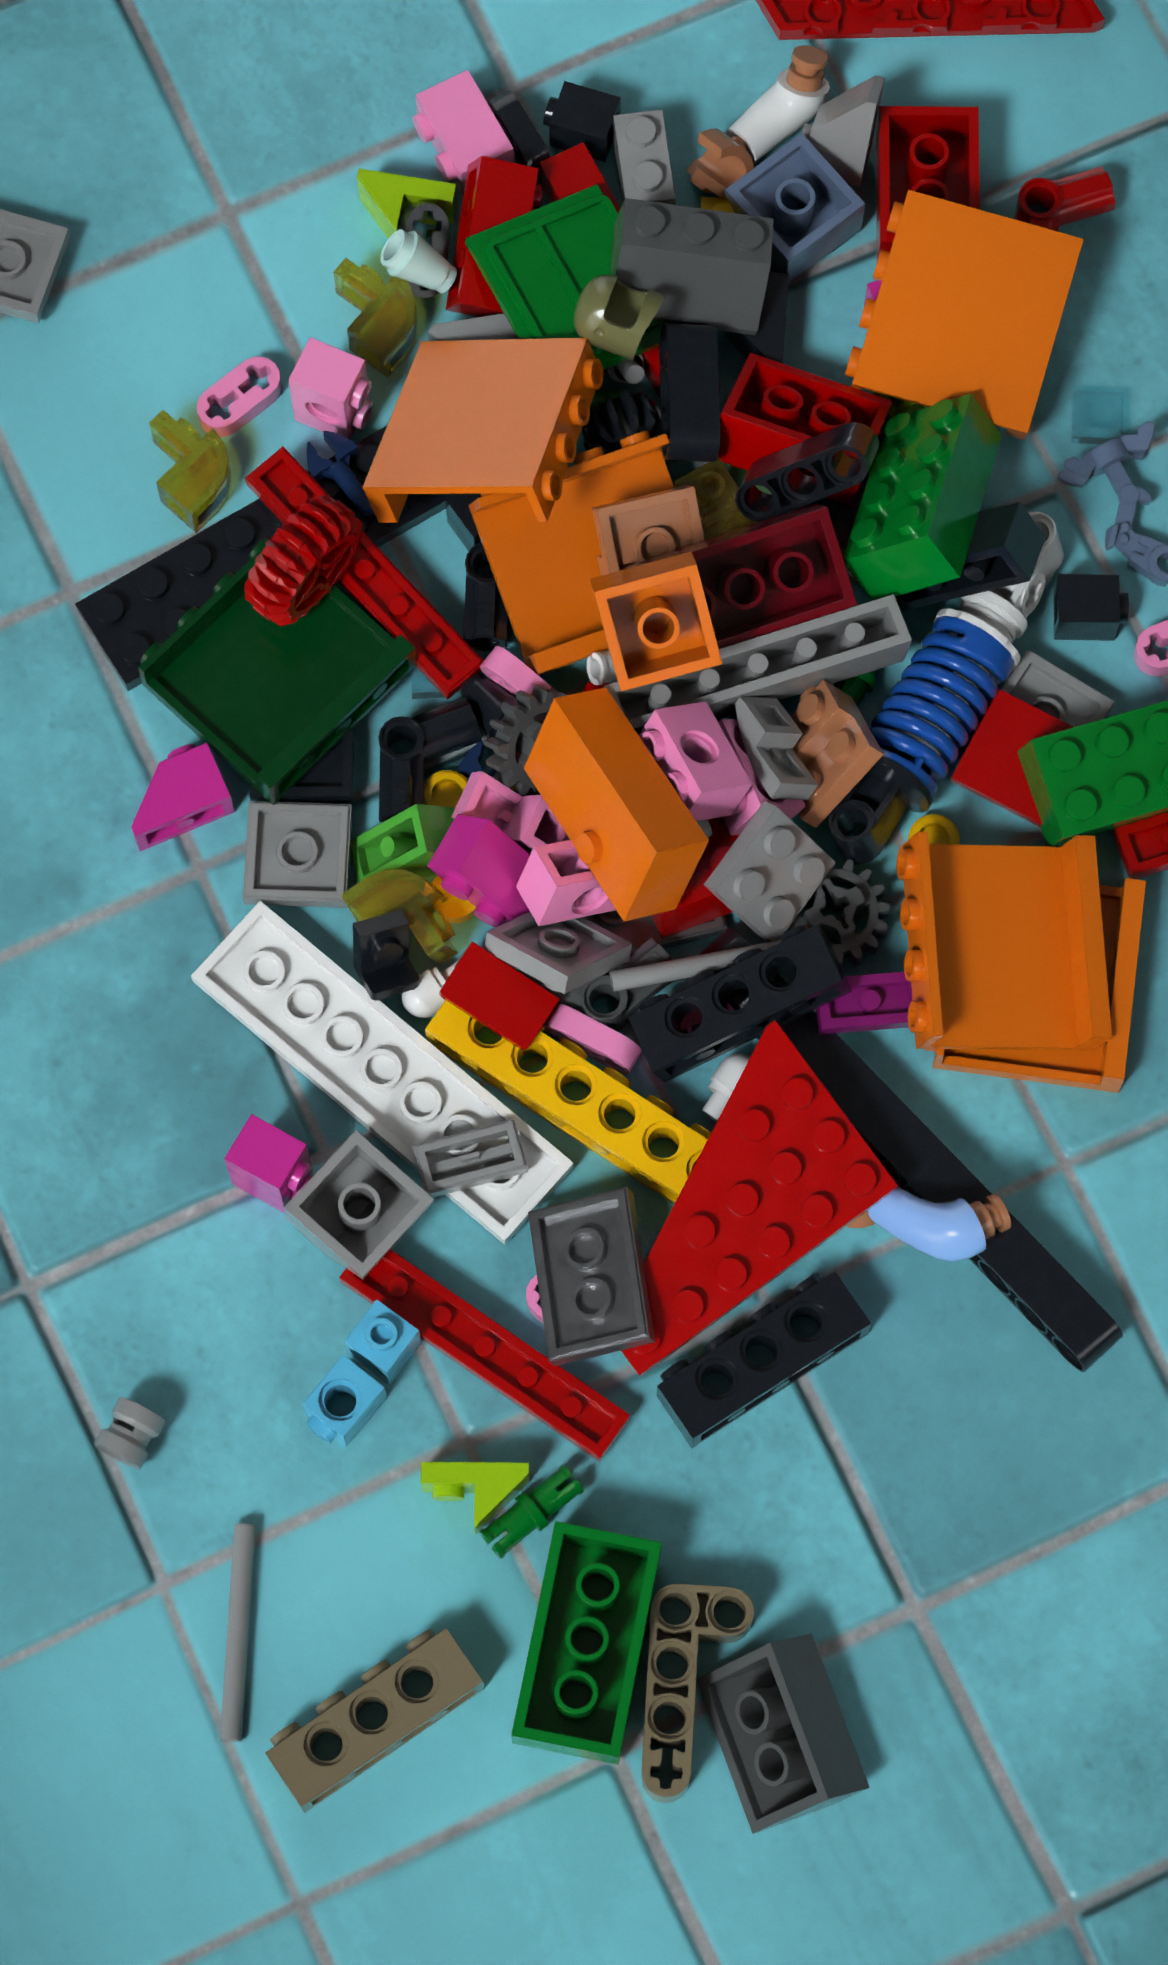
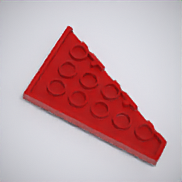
(927, 18)
(761, 1197)

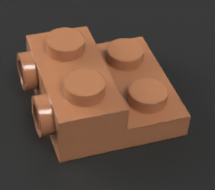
(646, 527)
(833, 747)

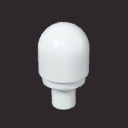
(425, 999)
(723, 1083)

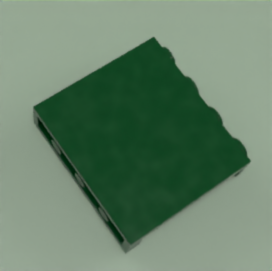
(269, 692)

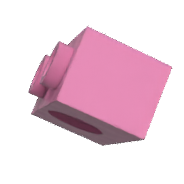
(330, 390)
(696, 759)
(560, 885)

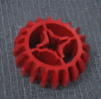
(303, 560)

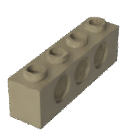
(314, 1779)

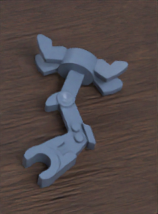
(1108, 459)

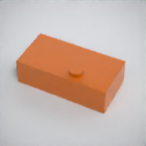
(615, 804)

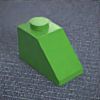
(402, 841)

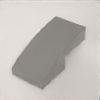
(769, 743)

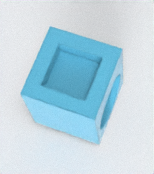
(383, 1342)
(348, 1379)

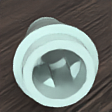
(416, 261)

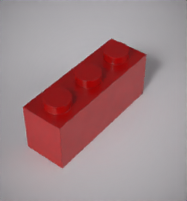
(492, 195)

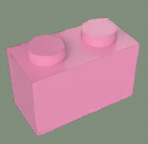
(459, 127)

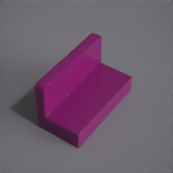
(874, 1004)

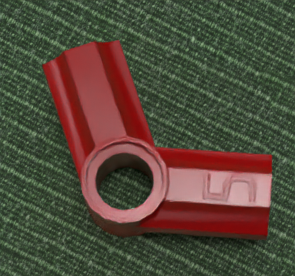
(1066, 198)

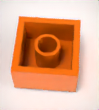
(656, 621)

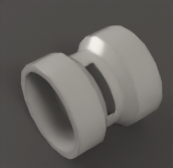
(129, 1445)

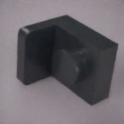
(383, 955)

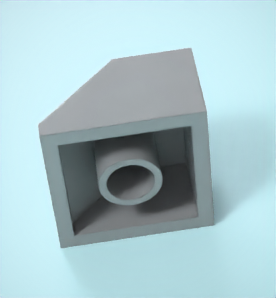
(357, 1206)

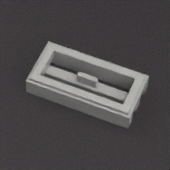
(476, 1177)

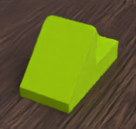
(390, 194)
(491, 1482)

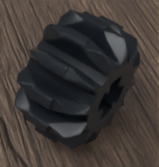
(621, 419)

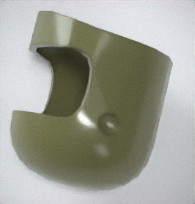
(617, 326)

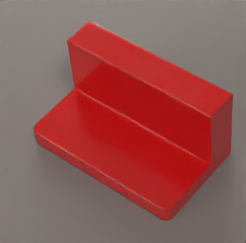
(498, 996)

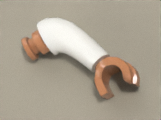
(764, 124)

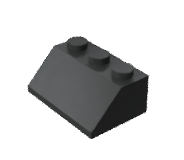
(701, 259)
(782, 1732)

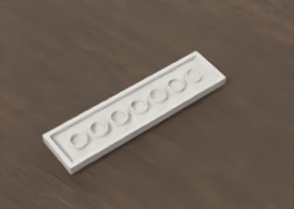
(372, 1062)

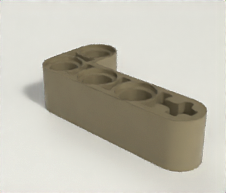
(680, 1692)

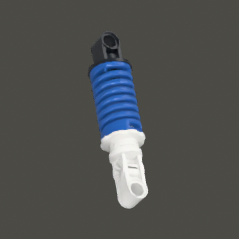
(940, 704)

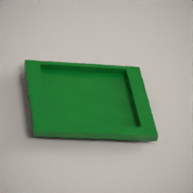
(546, 260)

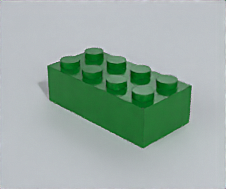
(922, 498)
(1099, 773)
(586, 1643)

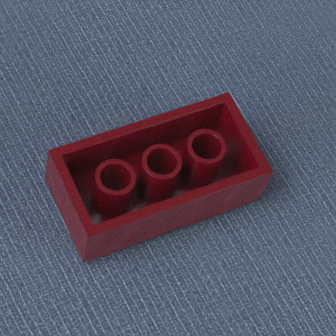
(771, 574)

